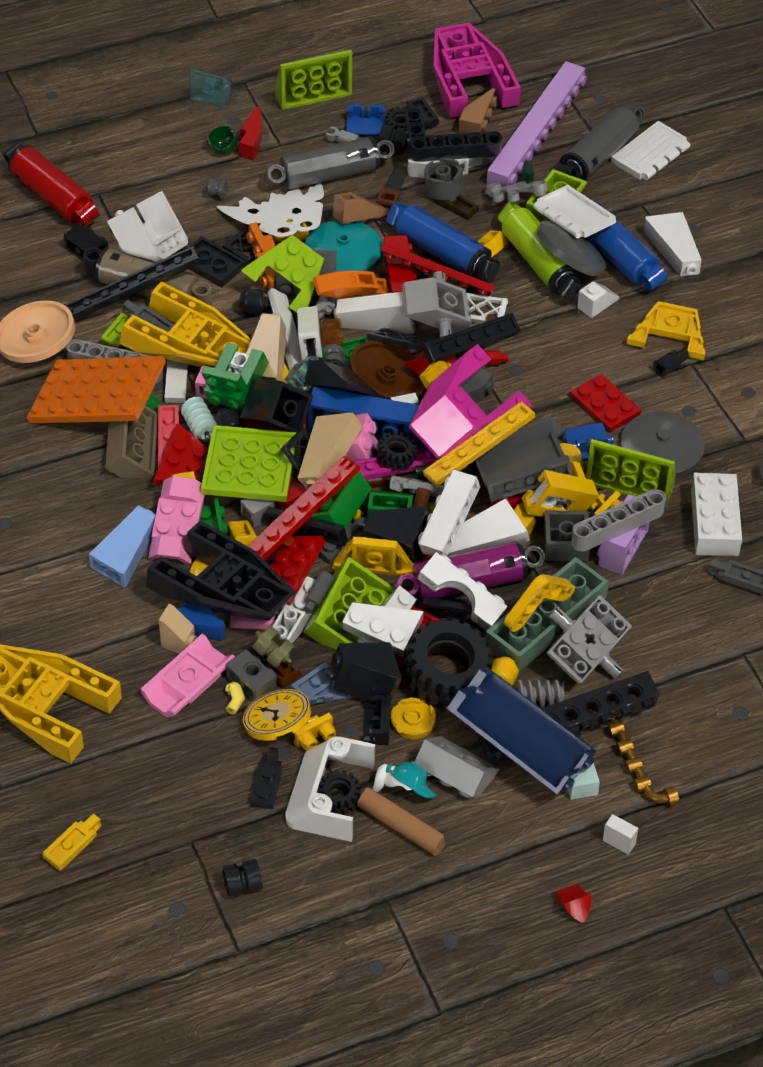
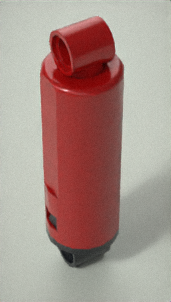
(51, 184)

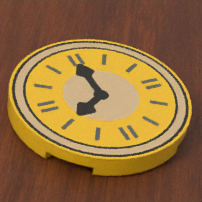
(277, 714)

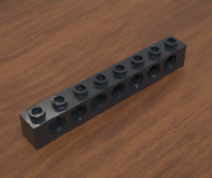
(640, 685)

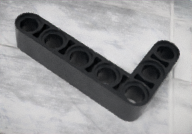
(451, 146)

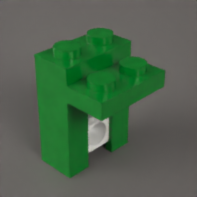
(233, 376)

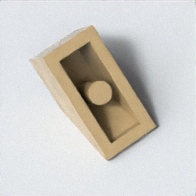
(175, 630)

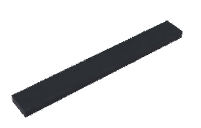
(134, 283)

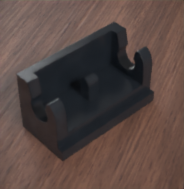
(377, 720)

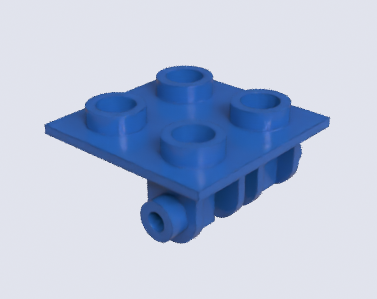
(364, 120)
(582, 437)

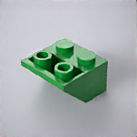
(389, 500)

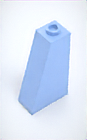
(124, 547)

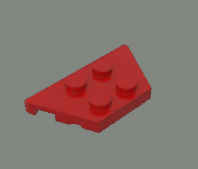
(182, 455)

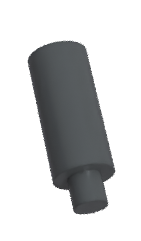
(318, 591)

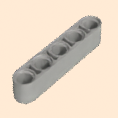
(85, 350)
(618, 520)

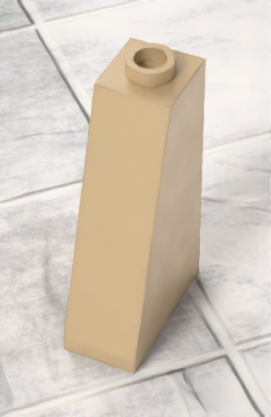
(270, 338)
(327, 444)

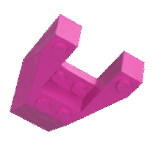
(467, 53)
(448, 413)

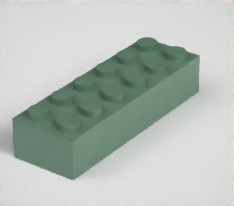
(540, 629)

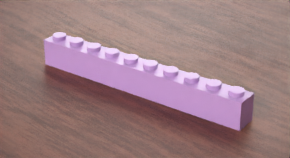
(537, 124)

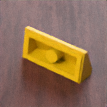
(494, 241)

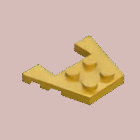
(671, 322)

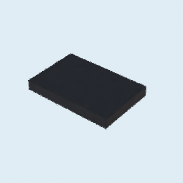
(216, 262)

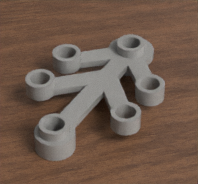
(497, 191)

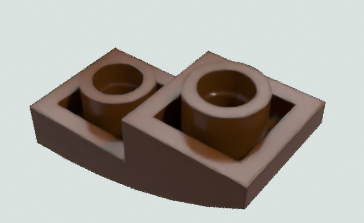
(285, 672)

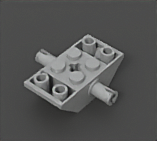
(437, 304)
(588, 640)

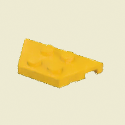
(376, 556)

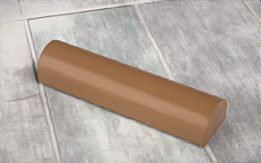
(401, 821)

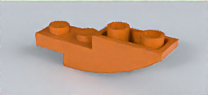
(261, 245)
(350, 283)

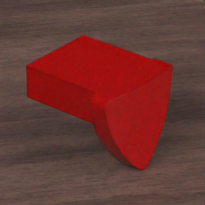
(575, 901)

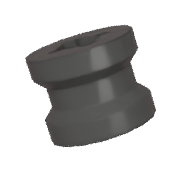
(217, 187)

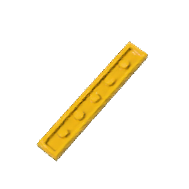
(479, 443)

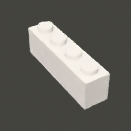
(449, 513)

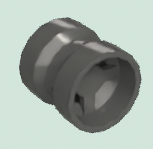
(334, 353)

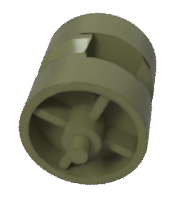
(273, 646)

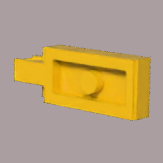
(72, 842)

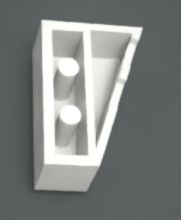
(383, 624)

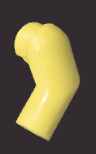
(237, 696)

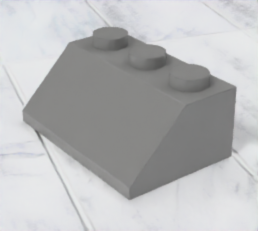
(456, 766)

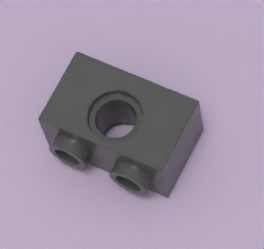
(240, 671)

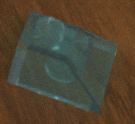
(209, 88)

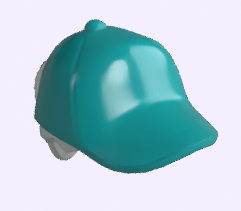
(405, 774)

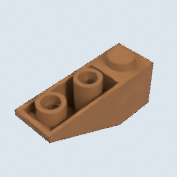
(476, 114)
(352, 207)

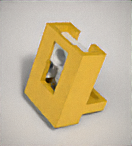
(561, 492)

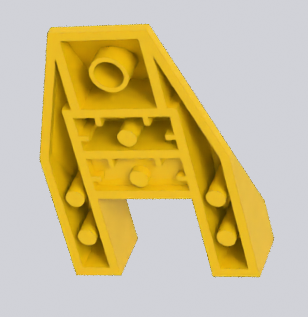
(194, 339)
(35, 681)

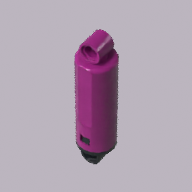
(488, 565)

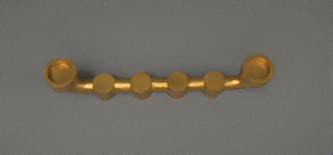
(635, 766)

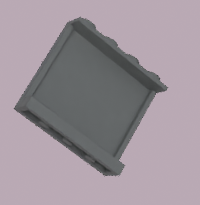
(520, 460)

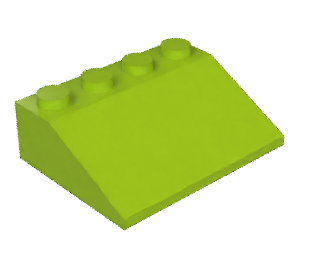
(314, 80)
(629, 470)
(350, 584)

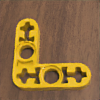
(542, 587)

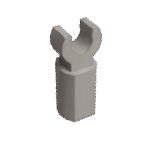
(340, 136)

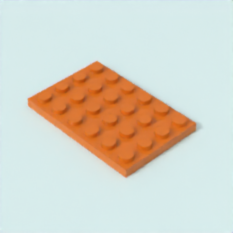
(96, 390)

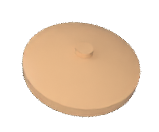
(36, 331)

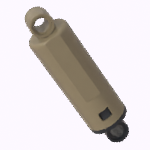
(113, 265)

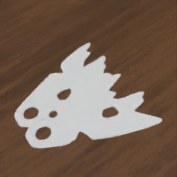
(279, 209)

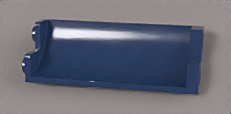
(522, 730)

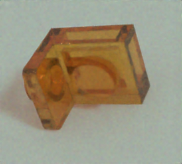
(332, 331)

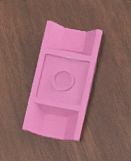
(176, 514)
(185, 677)

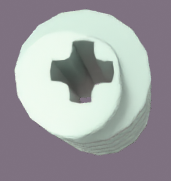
(198, 418)

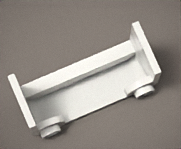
(156, 237)
(312, 810)

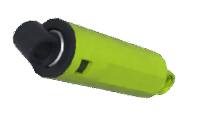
(520, 228)

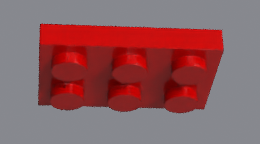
(605, 403)

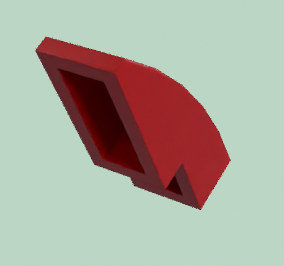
(251, 135)

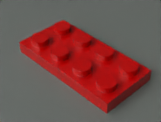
(296, 559)

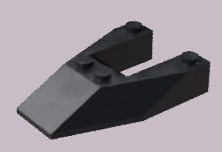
(232, 583)

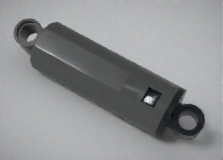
(601, 142)
(329, 163)

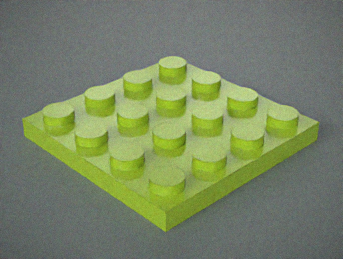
(247, 464)

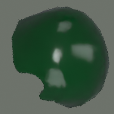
(222, 140)

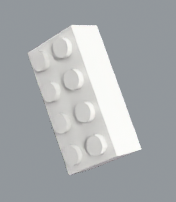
(716, 514)

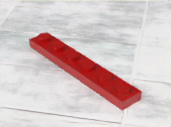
(429, 266)

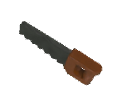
(392, 189)

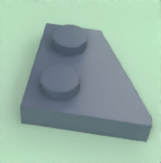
(317, 687)

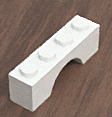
(442, 574)

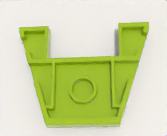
(294, 263)

